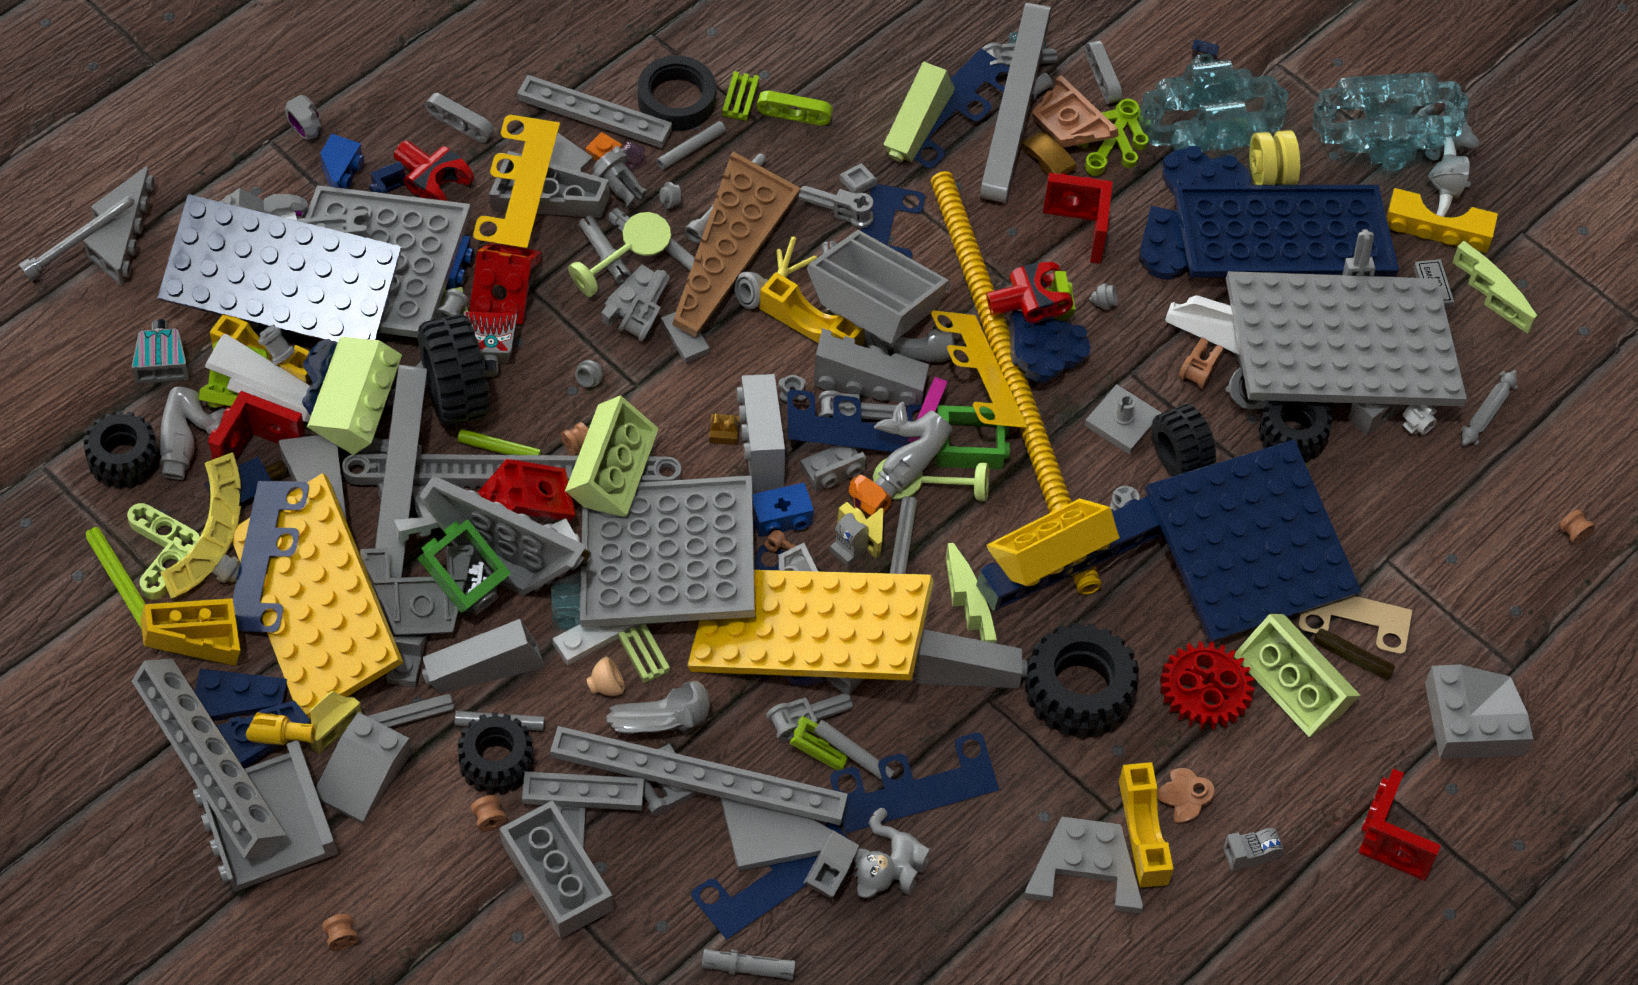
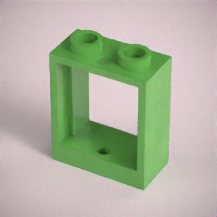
(971, 456)
(445, 581)

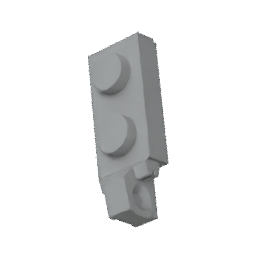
(621, 299)

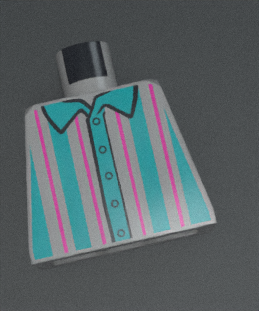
(159, 355)

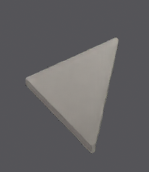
(770, 836)

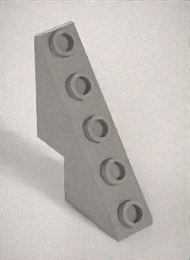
(116, 241)

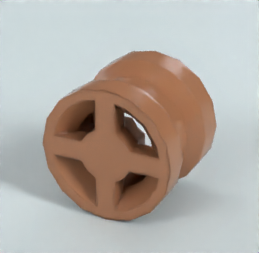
(574, 439)
(1577, 526)
(488, 813)
(340, 932)

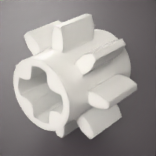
(1419, 418)

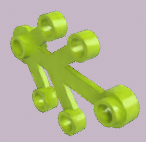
(1125, 113)

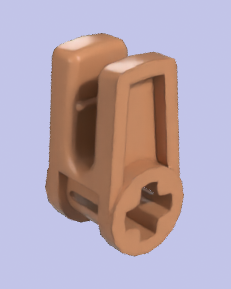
(1200, 370)

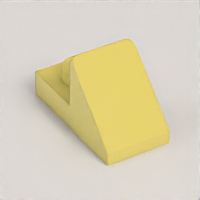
(874, 523)

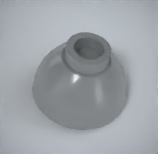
(748, 289)

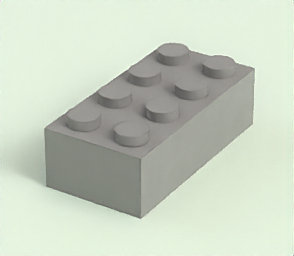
(556, 869)

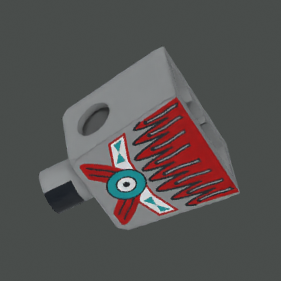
(494, 337)

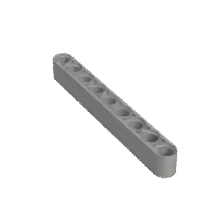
(1015, 103)
(400, 462)

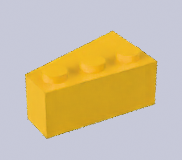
(193, 629)

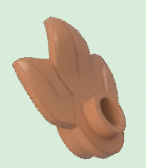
(1182, 795)

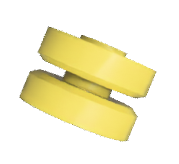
(1274, 158)

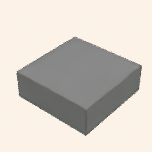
(858, 179)

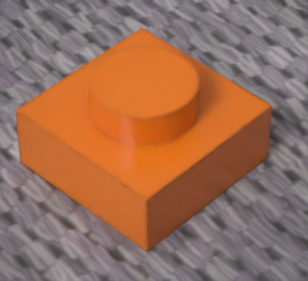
(601, 145)

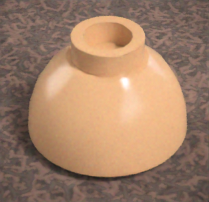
(606, 678)

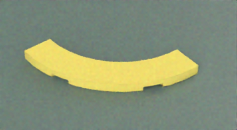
(218, 531)

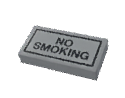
(1435, 270)

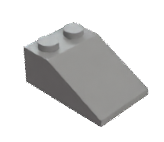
(362, 767)

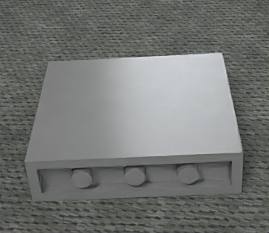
(294, 802)

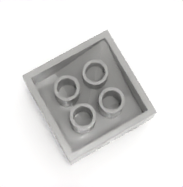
(1476, 713)

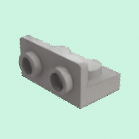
(832, 466)

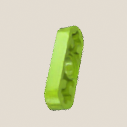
(777, 105)

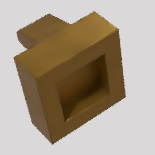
(724, 429)

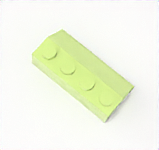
(354, 392)
(612, 458)
(1296, 674)

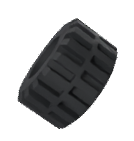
(1311, 415)
(115, 432)
(1183, 440)
(489, 733)

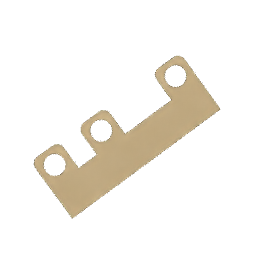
(1386, 616)

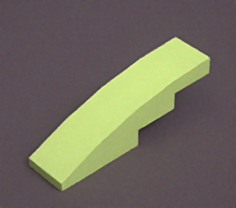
(1501, 293)
(966, 594)

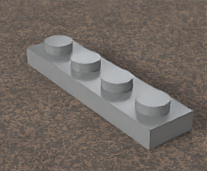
(583, 790)

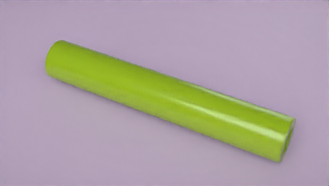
(495, 444)

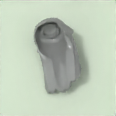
(679, 710)

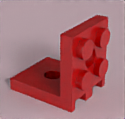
(1090, 203)
(506, 267)
(256, 417)
(517, 488)
(1393, 844)

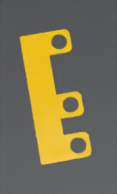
(529, 179)
(983, 359)

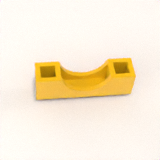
(1411, 216)
(787, 304)
(244, 334)
(1148, 847)

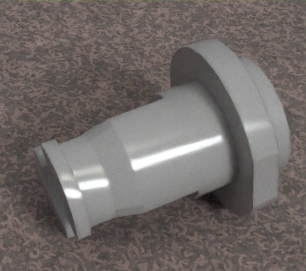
(613, 168)

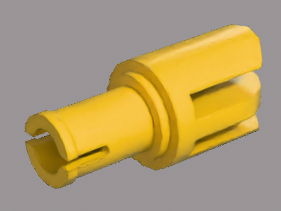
(278, 730)

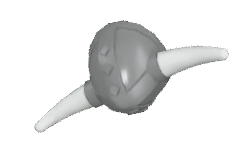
(1450, 176)

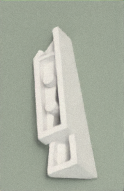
(1206, 320)
(257, 375)

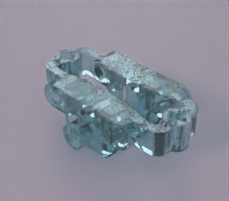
(1220, 98)
(1389, 127)

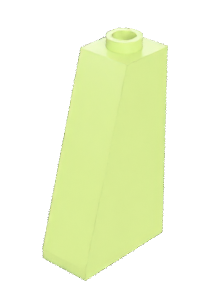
(919, 112)

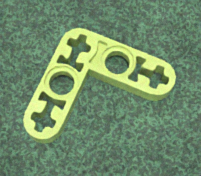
(173, 545)

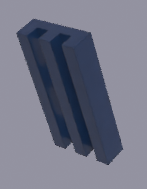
(1206, 48)

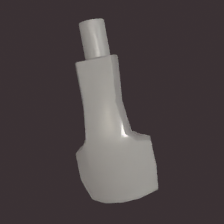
(930, 348)

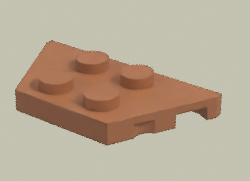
(1071, 117)

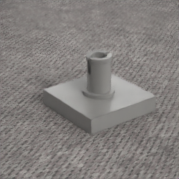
(1122, 419)

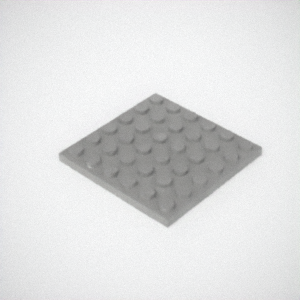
(429, 241)
(673, 556)

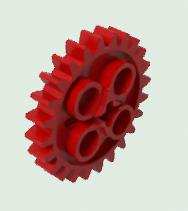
(1206, 685)

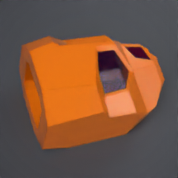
(868, 496)

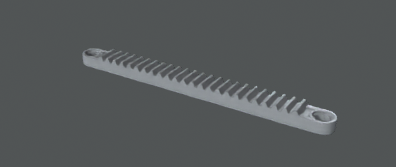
(477, 469)

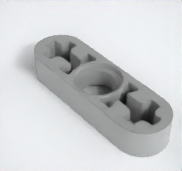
(1103, 72)
(459, 117)

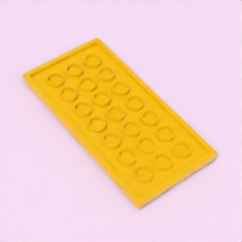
(331, 617)
(821, 627)

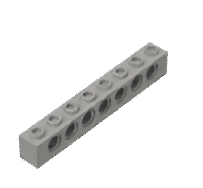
(208, 758)

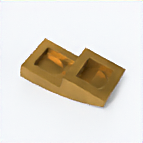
(1051, 155)

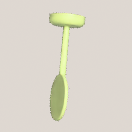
(643, 234)
(980, 482)

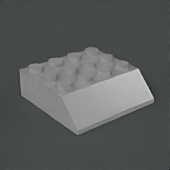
(875, 286)

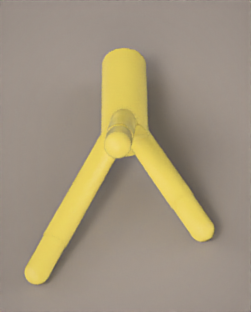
(783, 265)

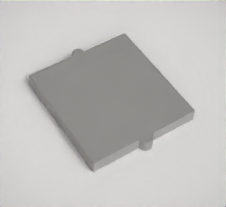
(569, 155)

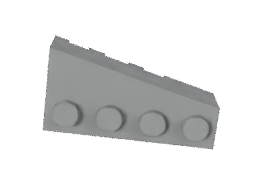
(563, 193)
(868, 371)
(762, 431)

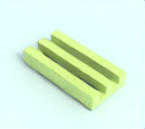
(635, 634)

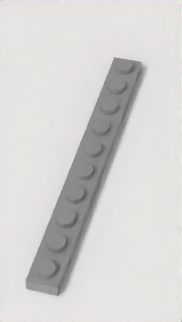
(698, 775)

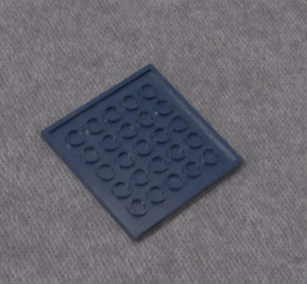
(1252, 540)

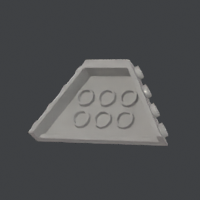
(527, 549)

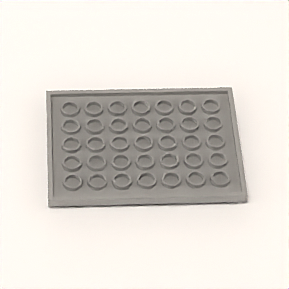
(1344, 339)

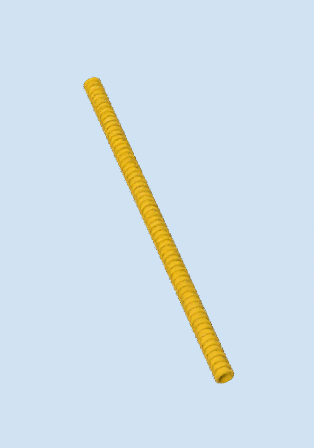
(998, 337)

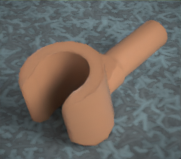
(776, 540)

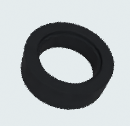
(678, 68)

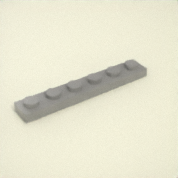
(594, 111)

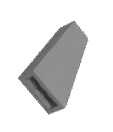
(311, 457)
(484, 658)
(967, 662)

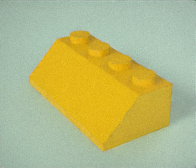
(1054, 541)

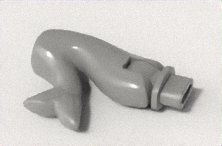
(176, 437)
(912, 458)

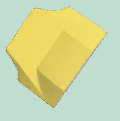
(332, 718)

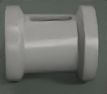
(453, 303)

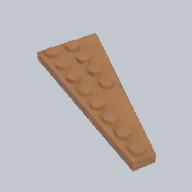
(740, 222)

